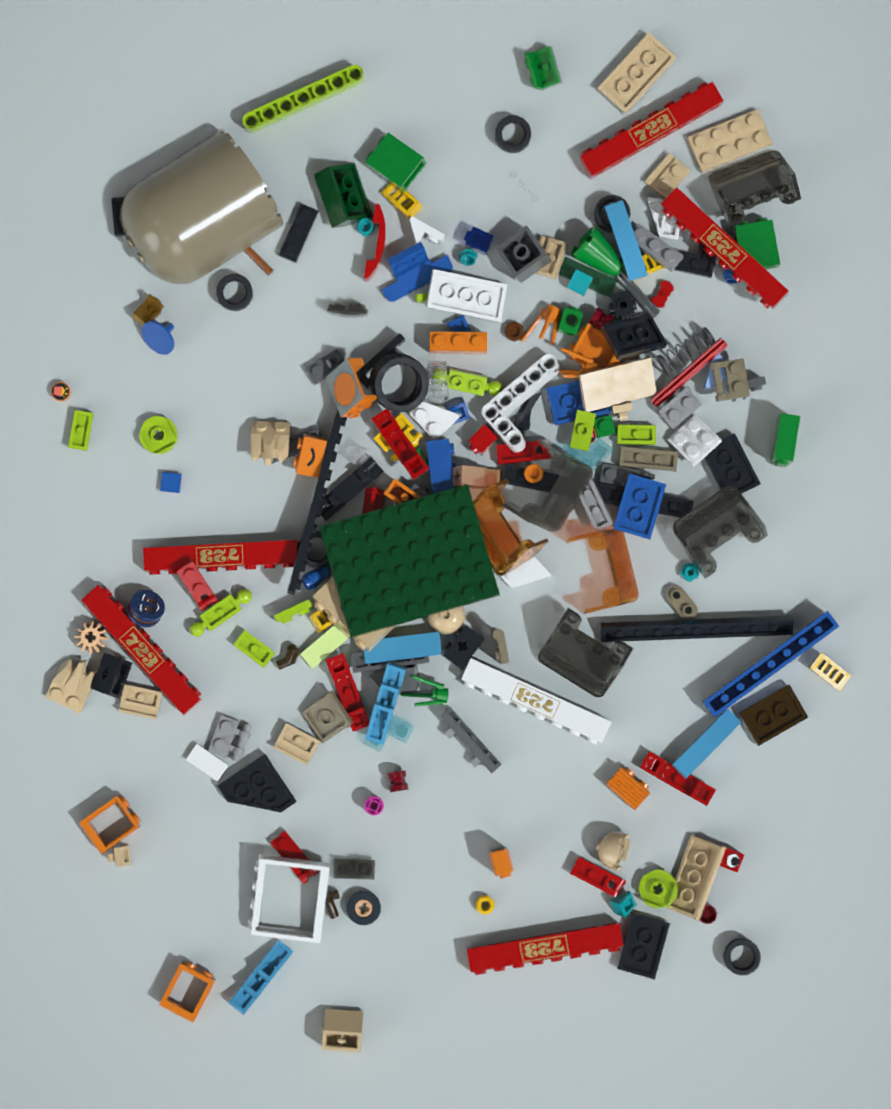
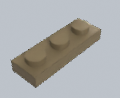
(648, 459)

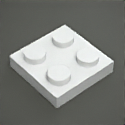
(694, 440)

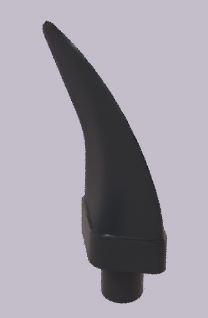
(522, 419)

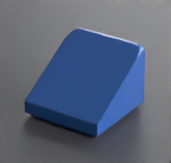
(458, 405)

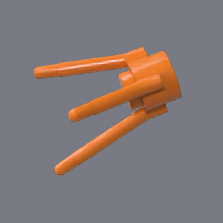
(550, 315)
(585, 367)

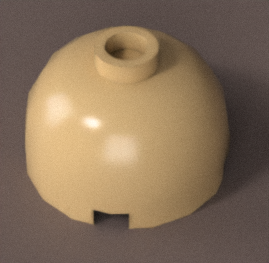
(448, 621)
(613, 849)

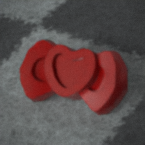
(665, 291)

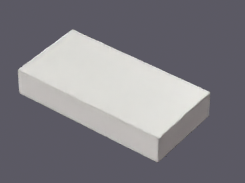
(207, 762)

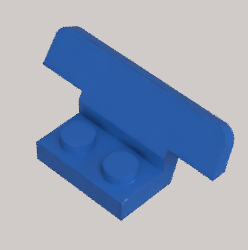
(412, 271)

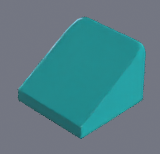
(579, 282)
(623, 904)

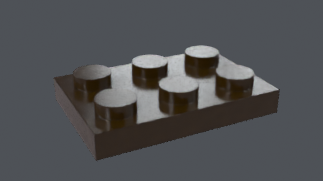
(773, 715)

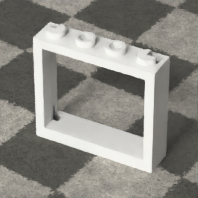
(256, 902)

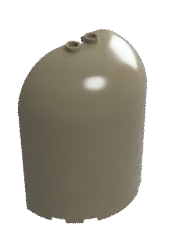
(198, 211)

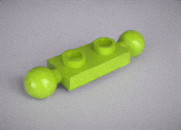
(470, 382)
(220, 612)

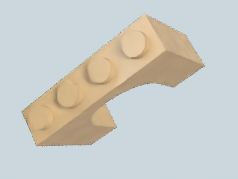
(328, 600)

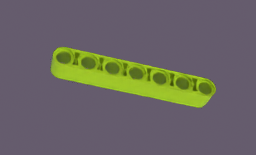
(313, 98)

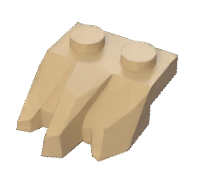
(269, 440)
(71, 685)

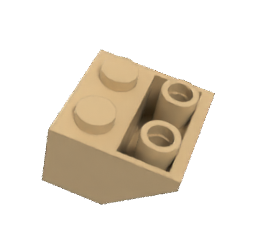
(342, 1030)

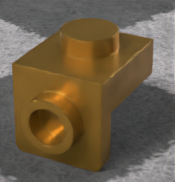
(148, 310)

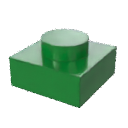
(604, 426)

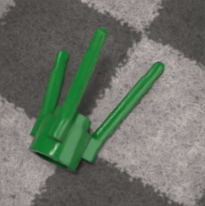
(438, 695)

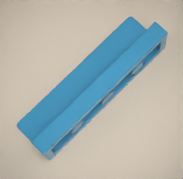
(404, 648)

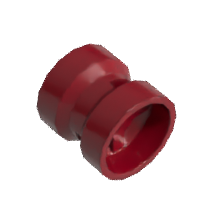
(606, 319)
(397, 781)
(708, 915)

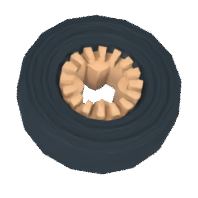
(358, 899)

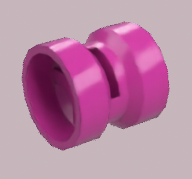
(375, 803)

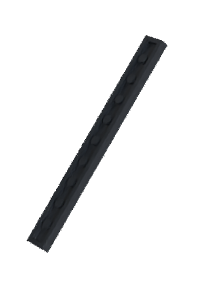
(610, 493)
(315, 509)
(697, 628)

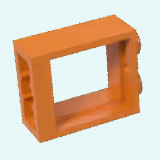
(95, 836)
(179, 1009)

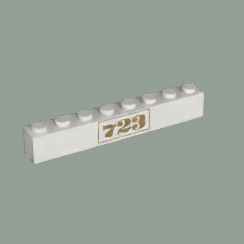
(535, 700)

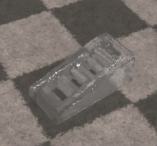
(444, 381)

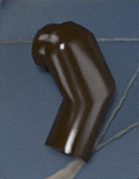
(291, 657)
(330, 904)

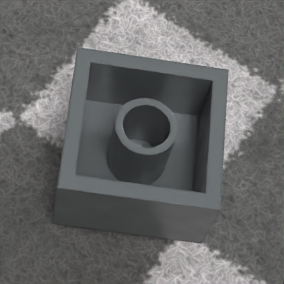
(523, 254)

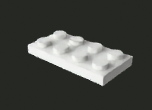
(466, 295)

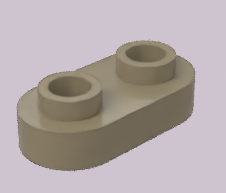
(681, 603)

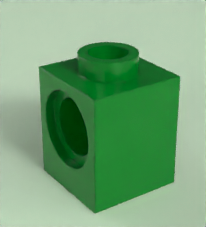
(570, 330)

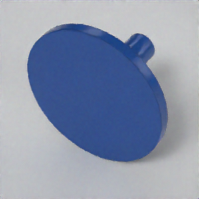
(158, 336)

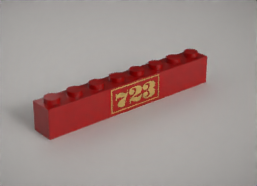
(651, 130)
(724, 248)
(222, 556)
(138, 646)
(545, 947)

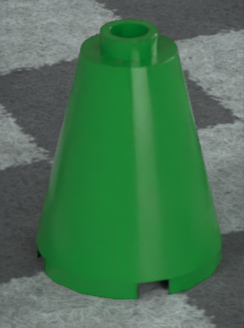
(597, 253)

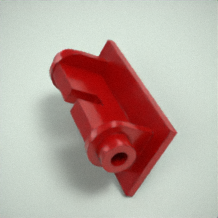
(372, 499)

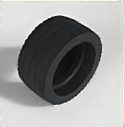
(419, 392)

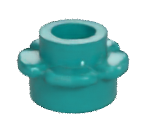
(365, 221)
(468, 257)
(684, 572)

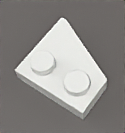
(665, 226)
(526, 573)

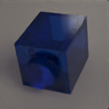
(478, 240)

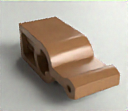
(475, 476)

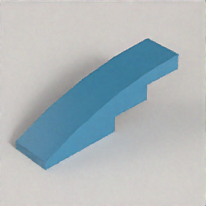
(626, 240)
(385, 703)
(706, 743)
(260, 977)

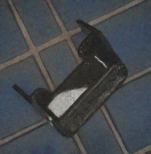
(564, 494)

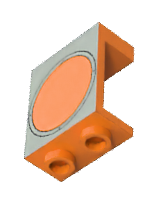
(348, 390)

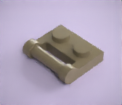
(736, 379)
(501, 653)

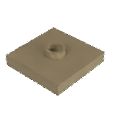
(327, 717)

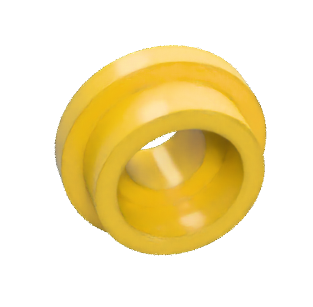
(489, 909)

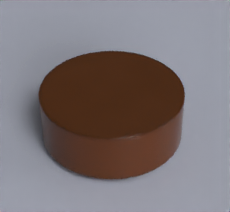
(514, 331)

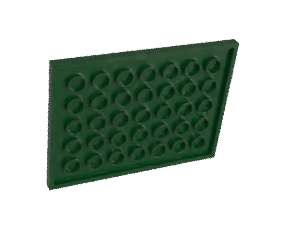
(409, 561)

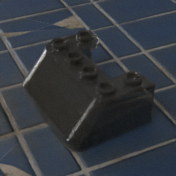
(753, 183)
(716, 523)
(582, 657)

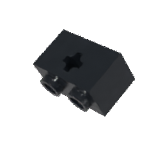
(473, 642)
(111, 675)

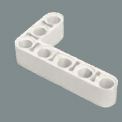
(517, 399)

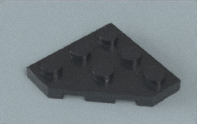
(258, 787)

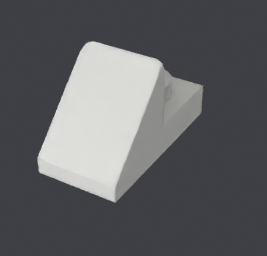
(421, 229)

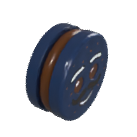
(145, 608)

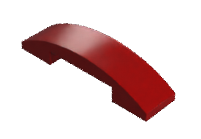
(372, 266)
(400, 444)
(348, 691)
(667, 773)

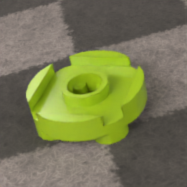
(161, 424)
(664, 898)

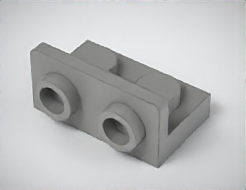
(679, 407)

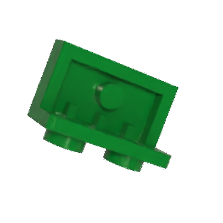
(543, 68)

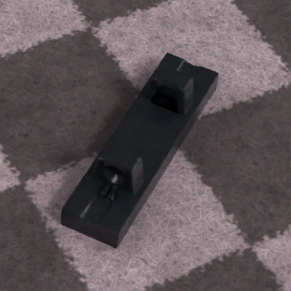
(388, 349)
(349, 488)

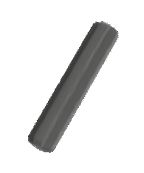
(637, 293)

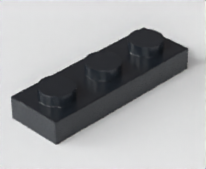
(298, 233)

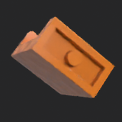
(593, 345)

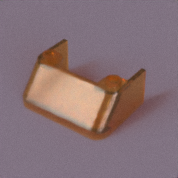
(501, 542)
(625, 587)

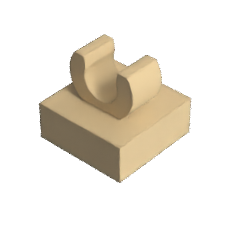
(621, 410)
(120, 856)

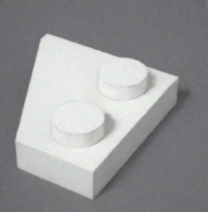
(434, 418)

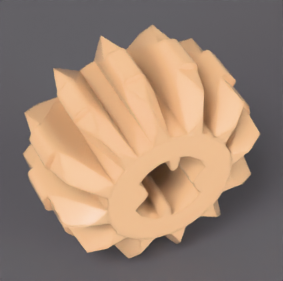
(95, 631)

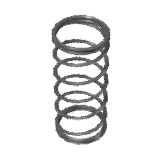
(662, 360)

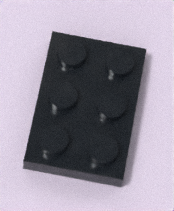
(633, 336)
(731, 466)
(643, 946)

